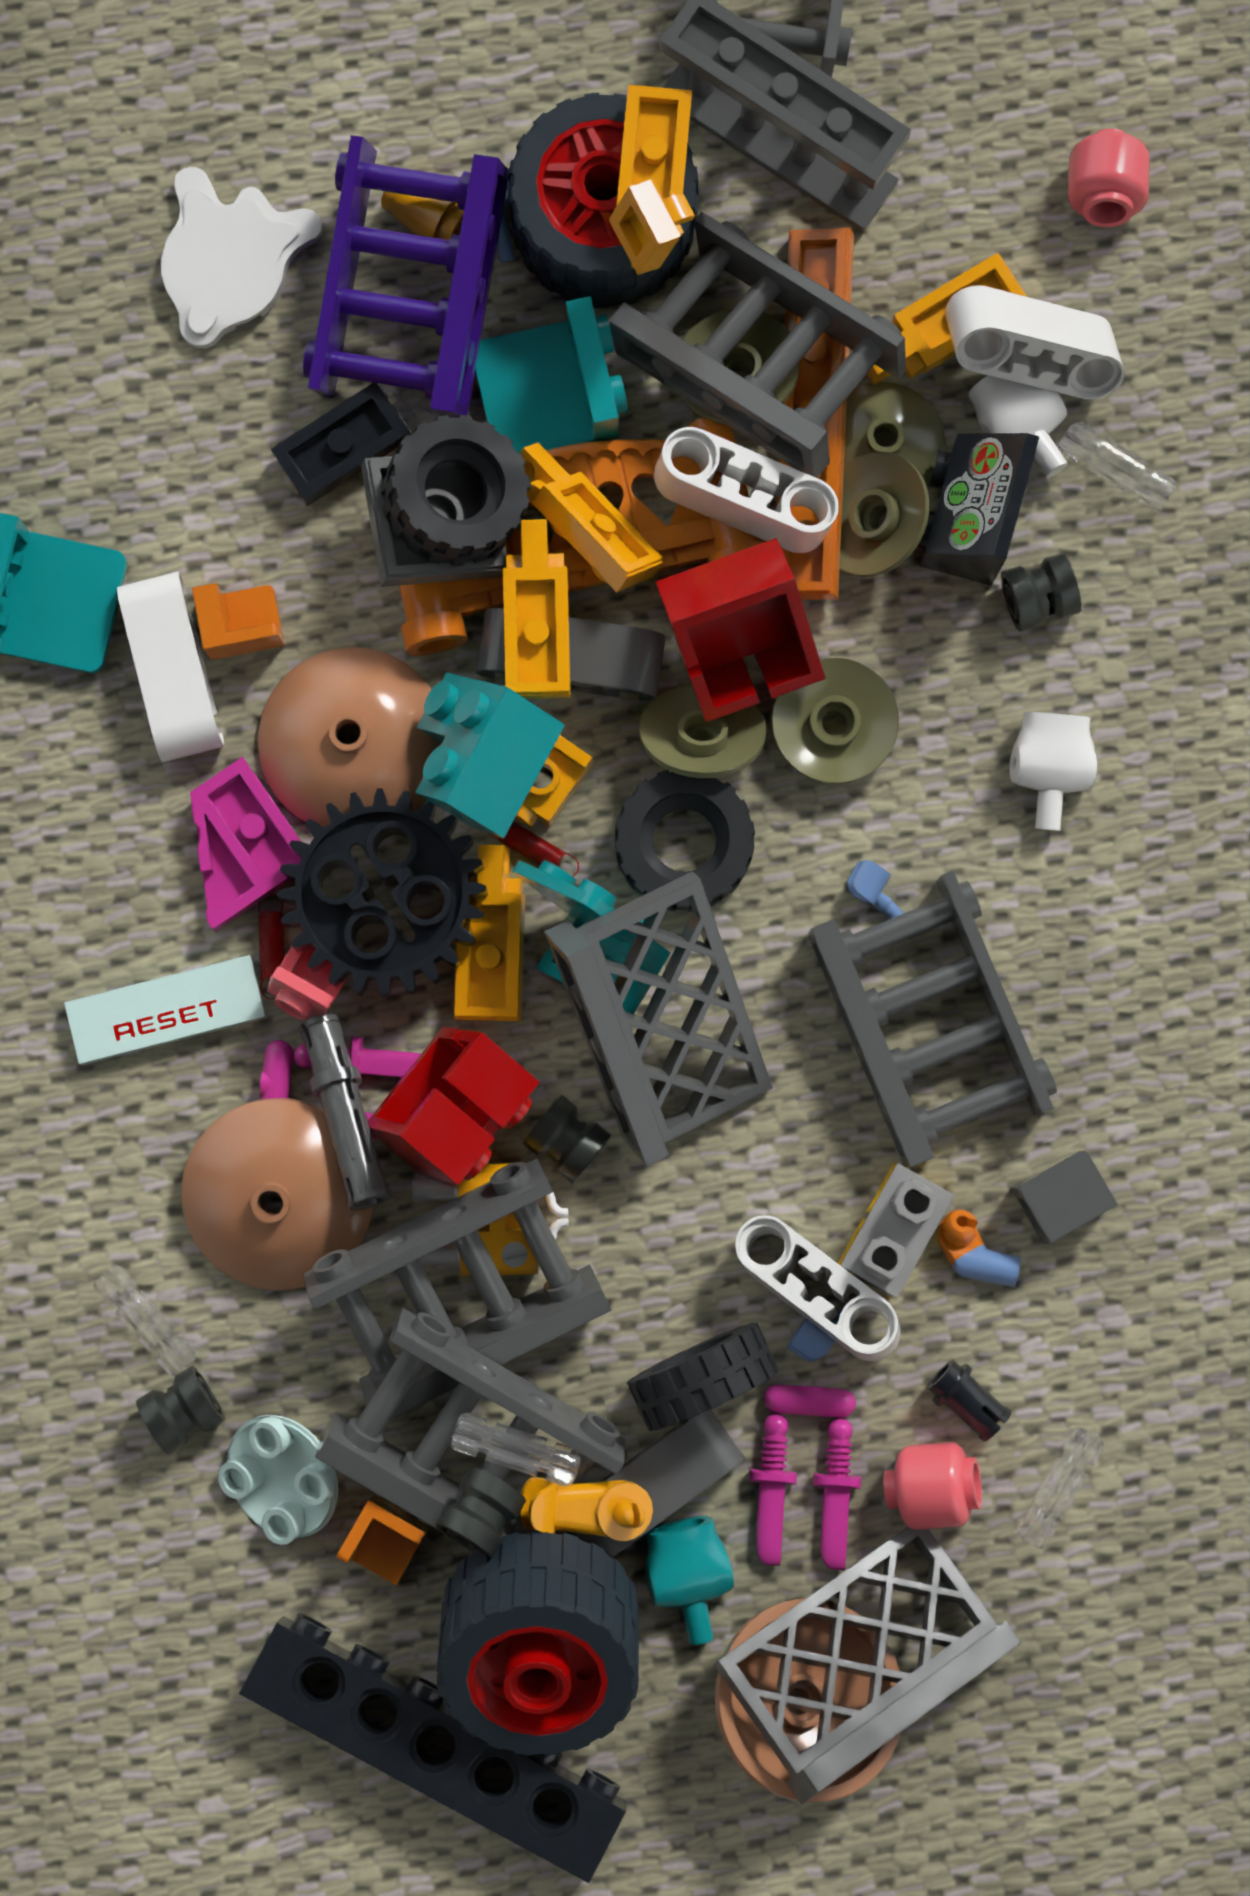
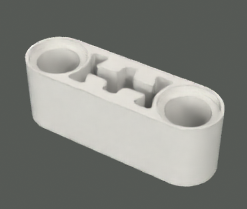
(1034, 342)
(749, 468)
(170, 666)
(817, 1266)

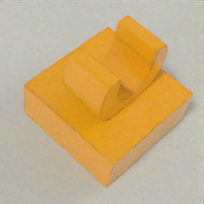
(649, 224)

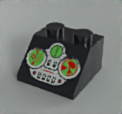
(977, 503)

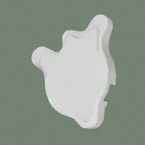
(228, 259)

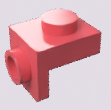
(300, 989)

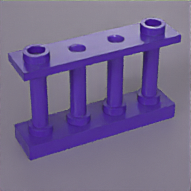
(465, 255)

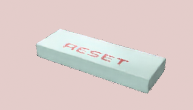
(165, 1010)

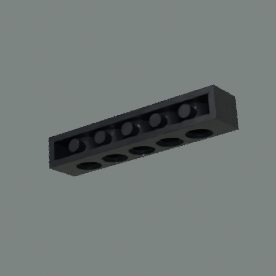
(279, 1685)

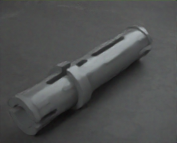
(337, 1087)

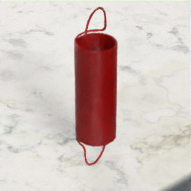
(532, 846)
(271, 943)

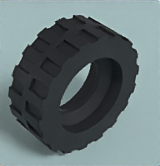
(482, 450)
(677, 792)
(703, 1377)

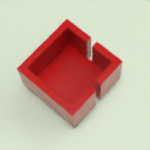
(739, 610)
(452, 1105)

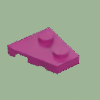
(240, 842)

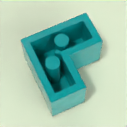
(487, 753)

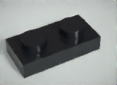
(339, 441)

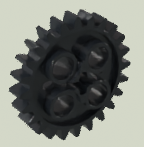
(334, 922)

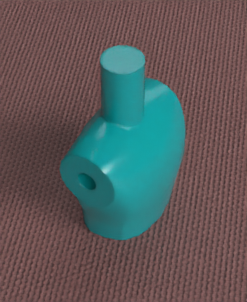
(687, 1569)

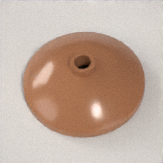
(302, 724)
(260, 1149)
(851, 1691)

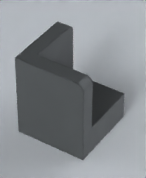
(1064, 1197)

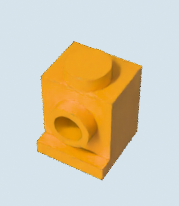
(569, 769)

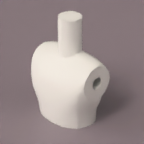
(1021, 408)
(1054, 758)

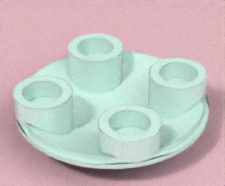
(279, 1479)

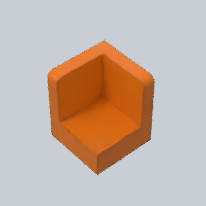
(237, 620)
(383, 1539)

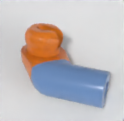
(969, 1254)

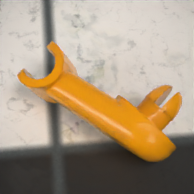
(594, 1508)

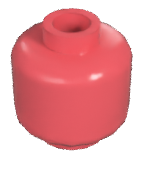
(1108, 177)
(933, 1486)

